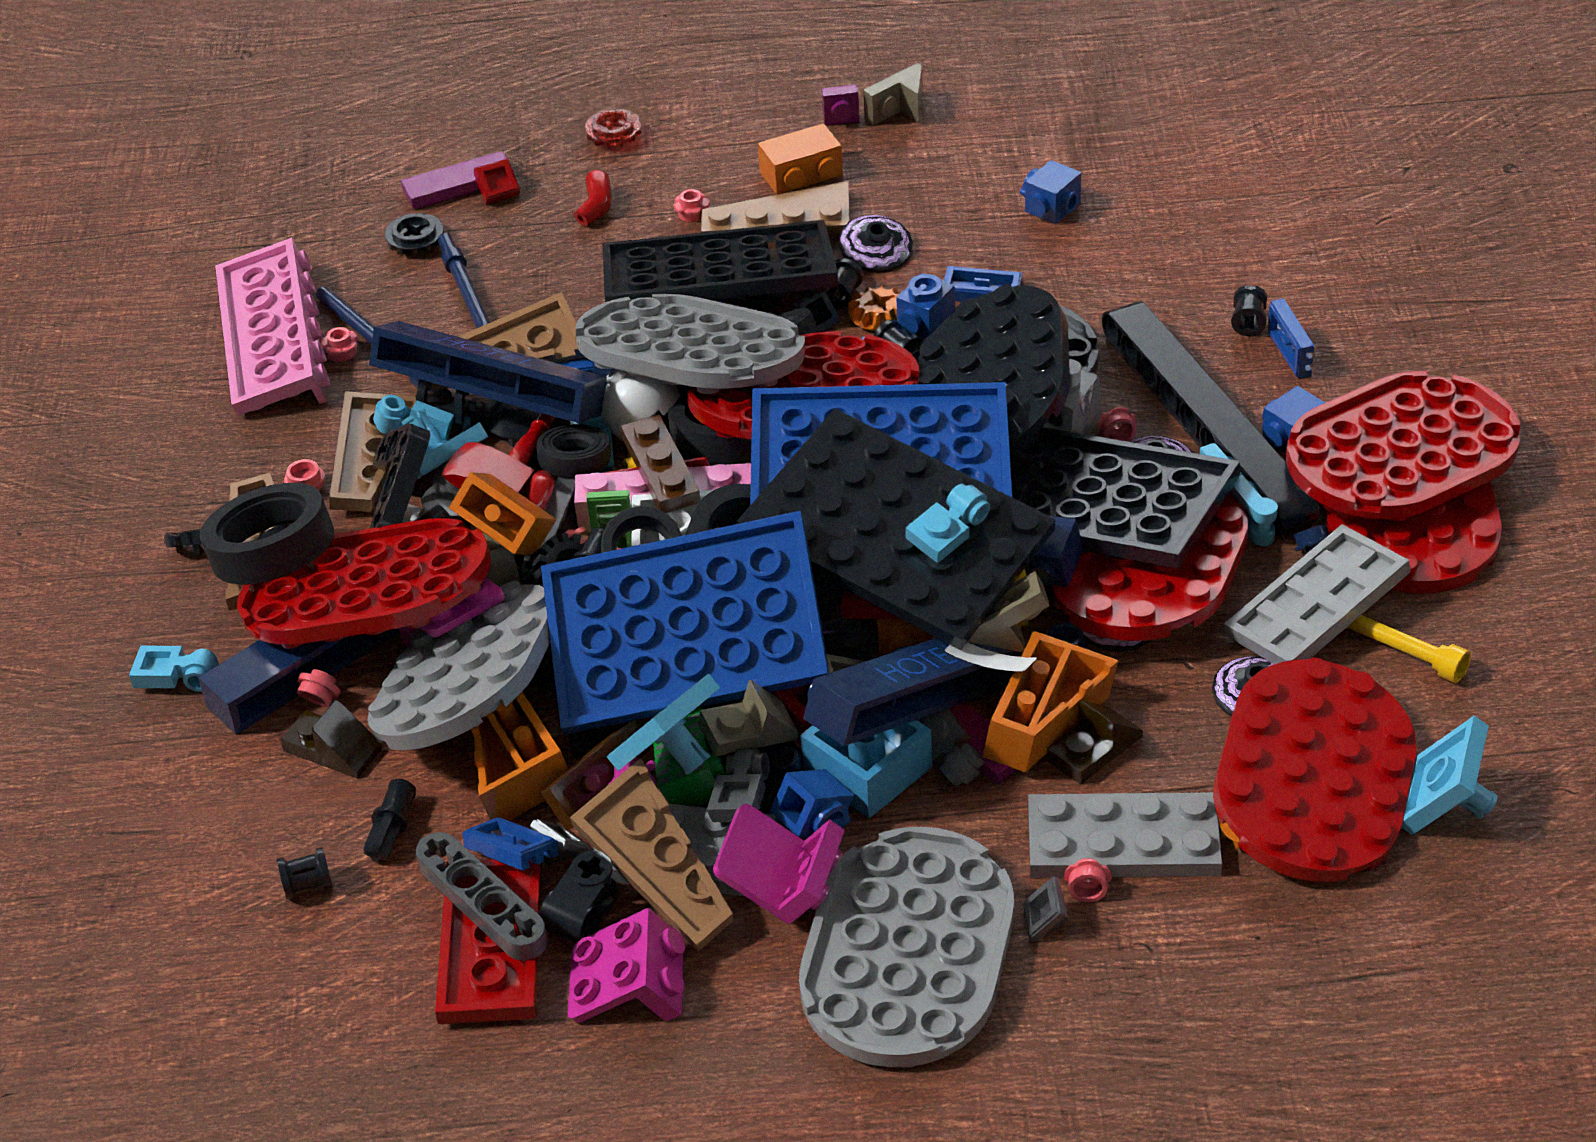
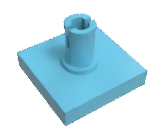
(441, 450)
(669, 729)
(1448, 777)

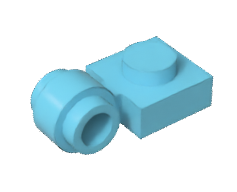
(392, 411)
(942, 530)
(166, 664)

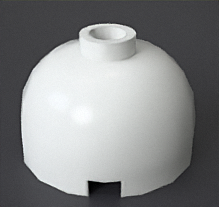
(634, 398)

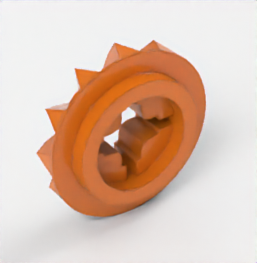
(865, 309)

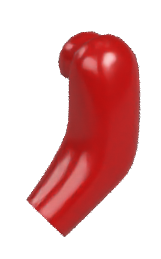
(598, 199)
(541, 488)

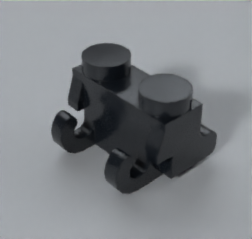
(465, 411)

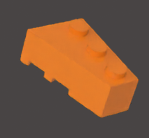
(1045, 700)
(514, 759)

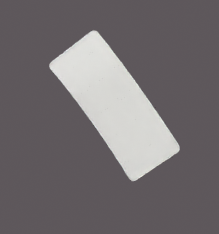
(990, 659)

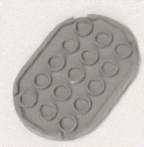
(690, 342)
(459, 677)
(907, 947)

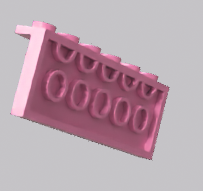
(271, 327)

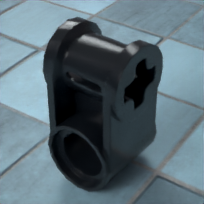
(581, 897)

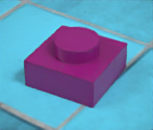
(840, 104)

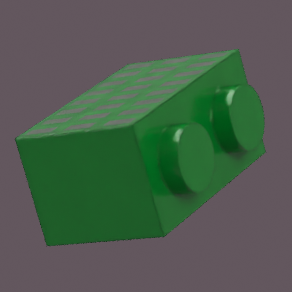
(698, 785)

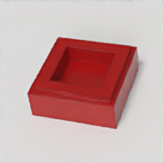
(496, 181)

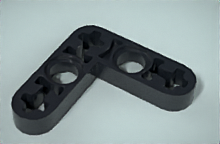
(401, 456)

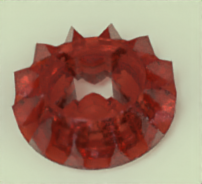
(601, 125)

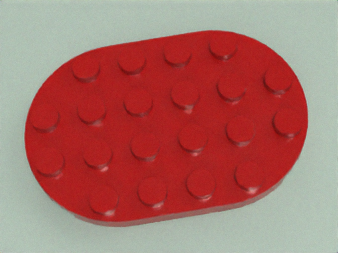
(827, 363)
(1402, 445)
(1442, 544)
(370, 583)
(1148, 601)
(1315, 770)

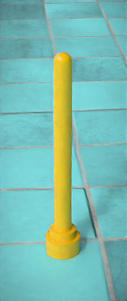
(1449, 661)

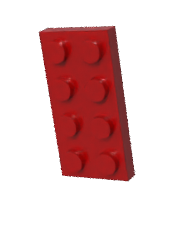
(473, 972)

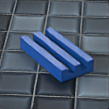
(975, 282)
(1290, 338)
(509, 843)

